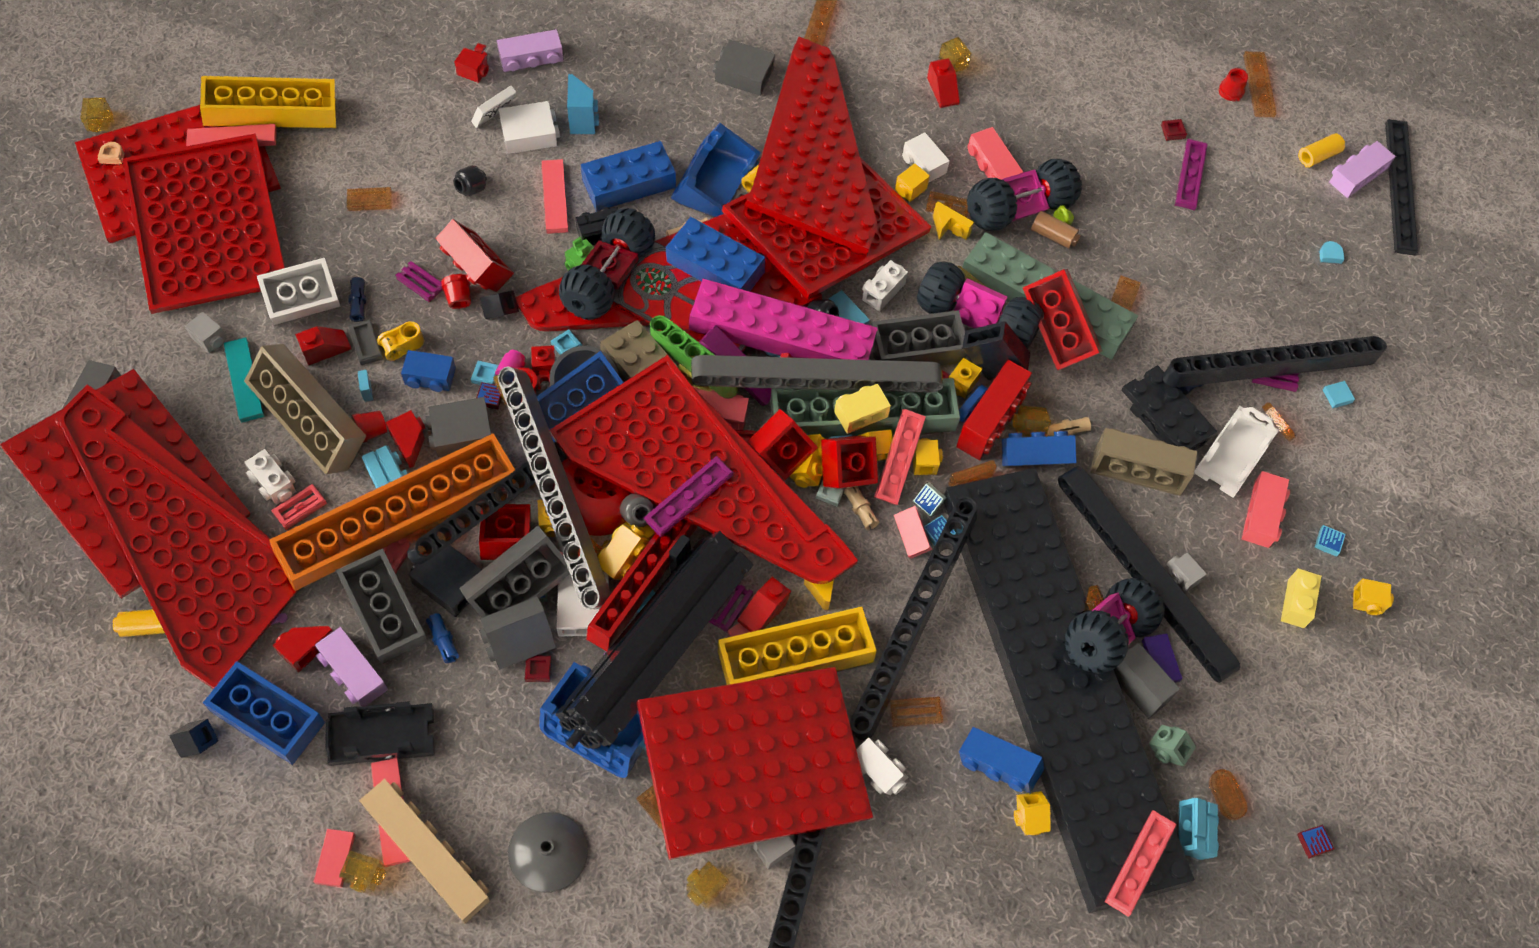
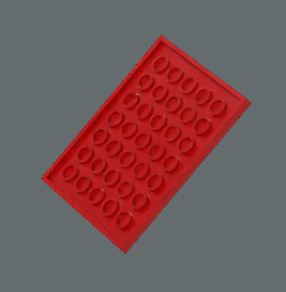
(108, 181)
(202, 222)
(819, 263)
(57, 477)
(752, 762)

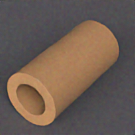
(1056, 230)

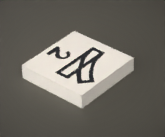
(491, 107)

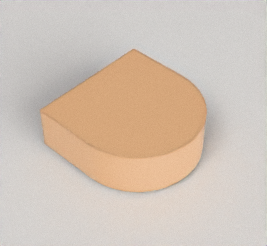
(111, 153)

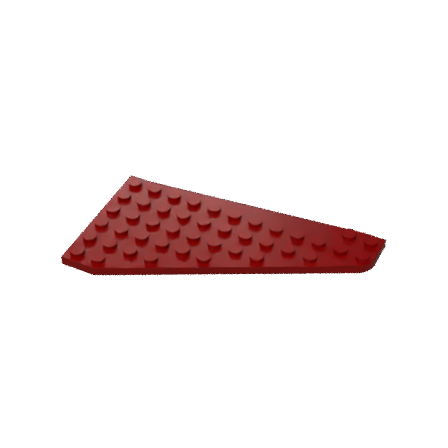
(811, 157)
(189, 548)

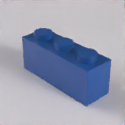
(1038, 449)
(1001, 760)

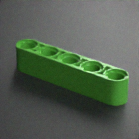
(683, 351)

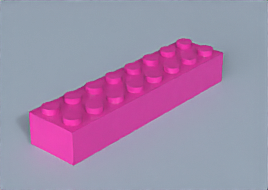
(778, 325)

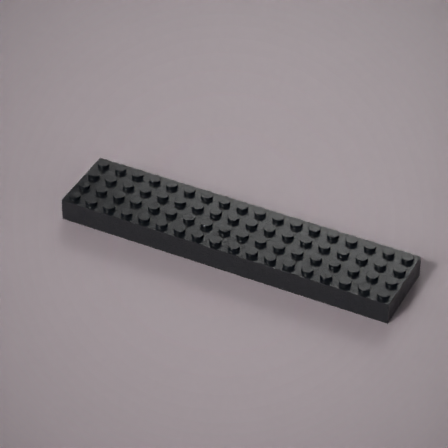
(1071, 717)

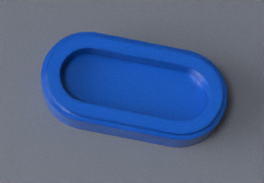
(970, 404)

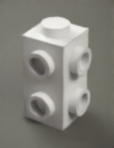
(884, 285)
(273, 481)
(886, 773)

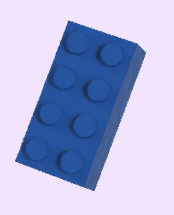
(628, 175)
(714, 256)
(578, 389)
(264, 712)

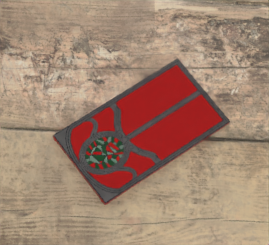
(660, 289)

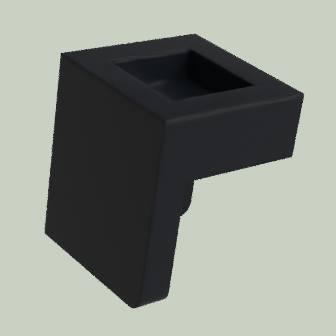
(499, 304)
(193, 738)

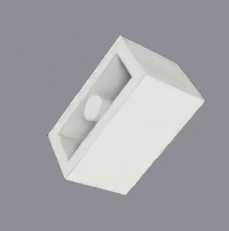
(926, 155)

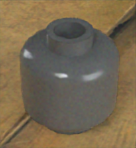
(635, 508)

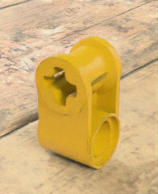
(401, 340)

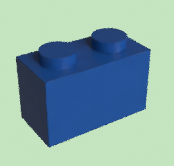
(428, 371)

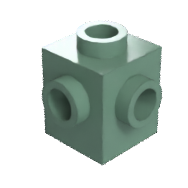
(1172, 745)

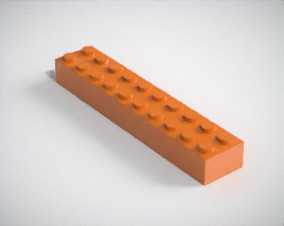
(390, 512)

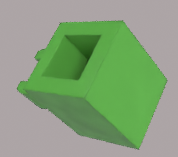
(578, 253)

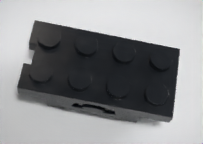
(1169, 410)
(379, 733)

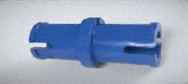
(442, 638)

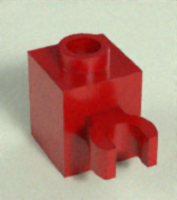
(472, 63)
(542, 362)

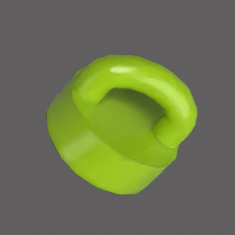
(1064, 215)

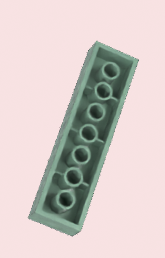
(1009, 270)
(815, 409)

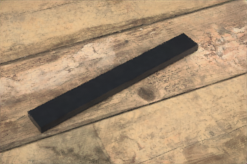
(1401, 188)

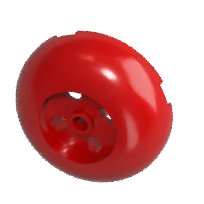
(597, 508)

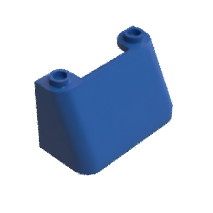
(715, 171)
(614, 758)

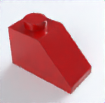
(943, 82)
(322, 343)
(407, 435)
(765, 605)
(298, 645)

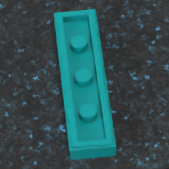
(239, 364)

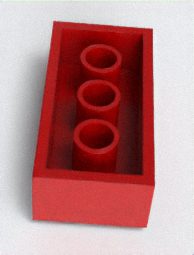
(1065, 320)
(994, 410)

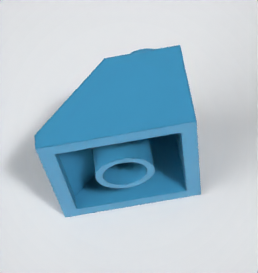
(581, 107)

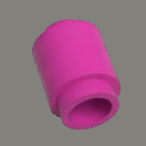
(511, 359)

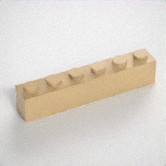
(425, 851)

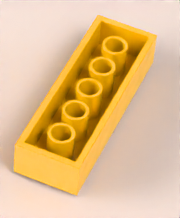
(268, 101)
(798, 647)

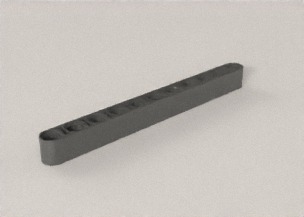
(815, 373)
(561, 495)

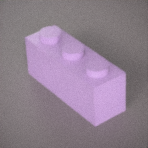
(530, 50)
(1361, 168)
(350, 668)

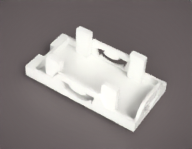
(1237, 449)

